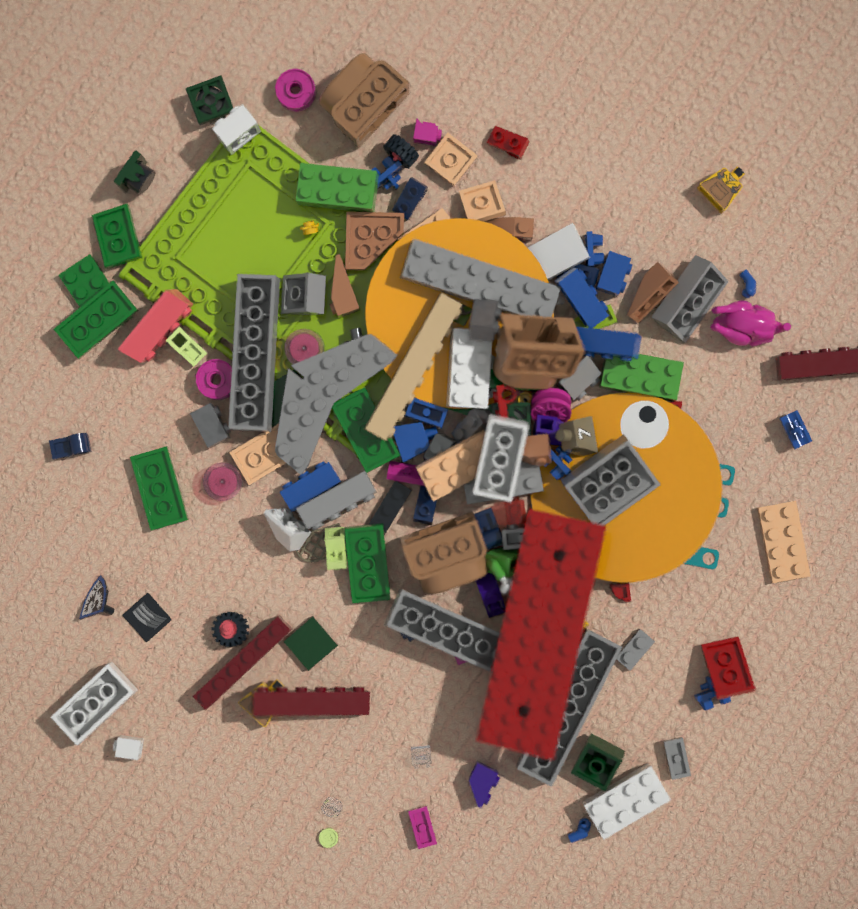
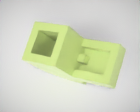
(186, 346)
(335, 548)

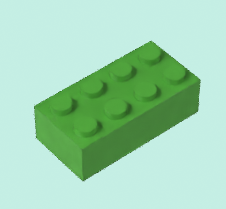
(337, 188)
(643, 376)

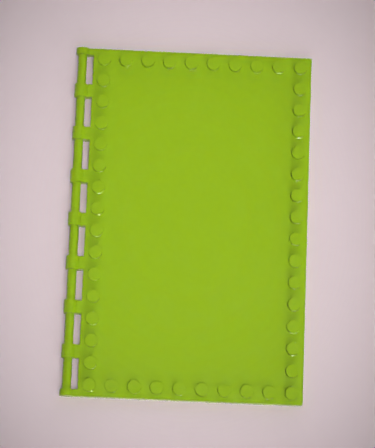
(246, 220)

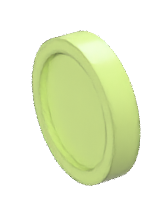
(328, 837)

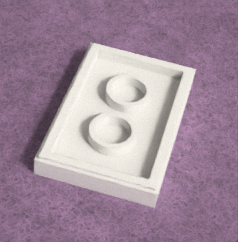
(560, 251)

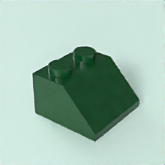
(598, 762)

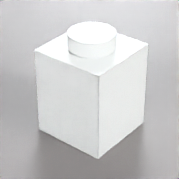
(128, 747)

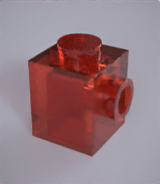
(515, 511)

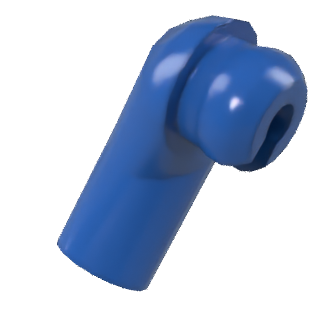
(750, 286)
(582, 830)

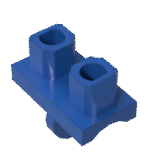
(392, 168)
(591, 241)
(795, 429)
(561, 469)
(704, 697)

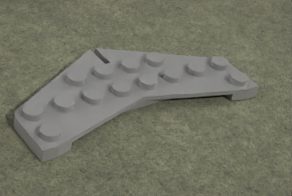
(325, 381)

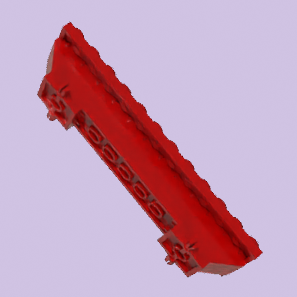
(541, 634)

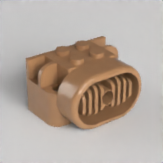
(363, 97)
(536, 351)
(446, 554)

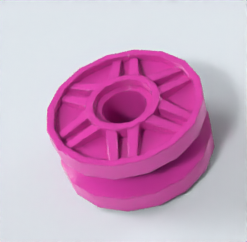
(290, 79)
(205, 376)
(552, 403)

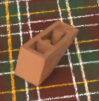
(519, 227)
(652, 290)
(342, 293)
(537, 450)

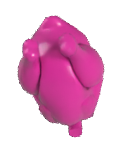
(747, 323)

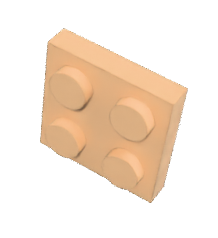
(450, 159)
(482, 202)

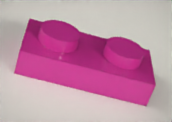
(404, 473)
(422, 827)

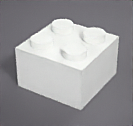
(236, 129)

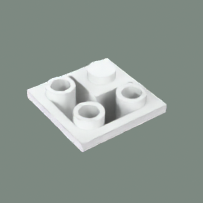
(286, 528)

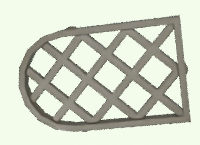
(316, 545)

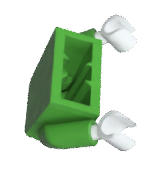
(502, 565)

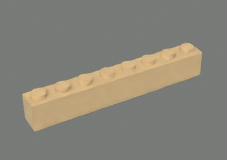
(413, 366)

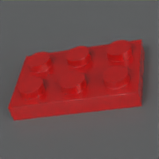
(728, 668)

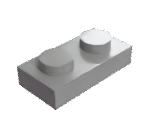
(635, 649)
(677, 758)

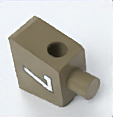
(578, 436)

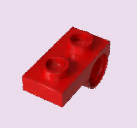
(509, 142)
(502, 404)

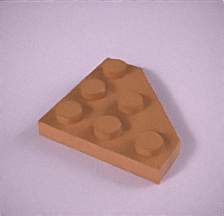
(370, 236)

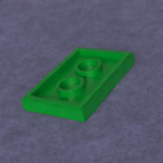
(116, 236)

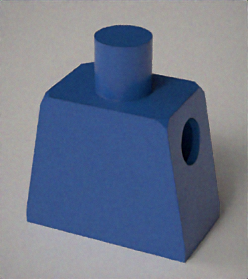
(413, 439)

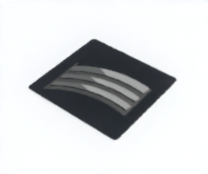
(147, 617)

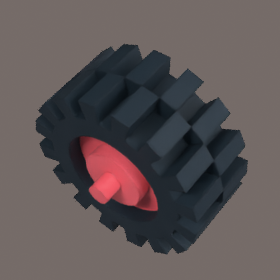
(401, 151)
(230, 629)

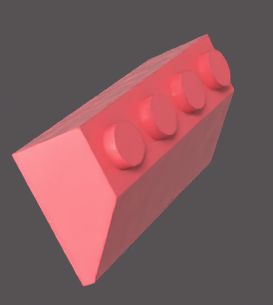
(156, 326)

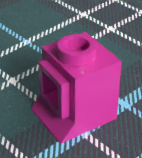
(426, 133)

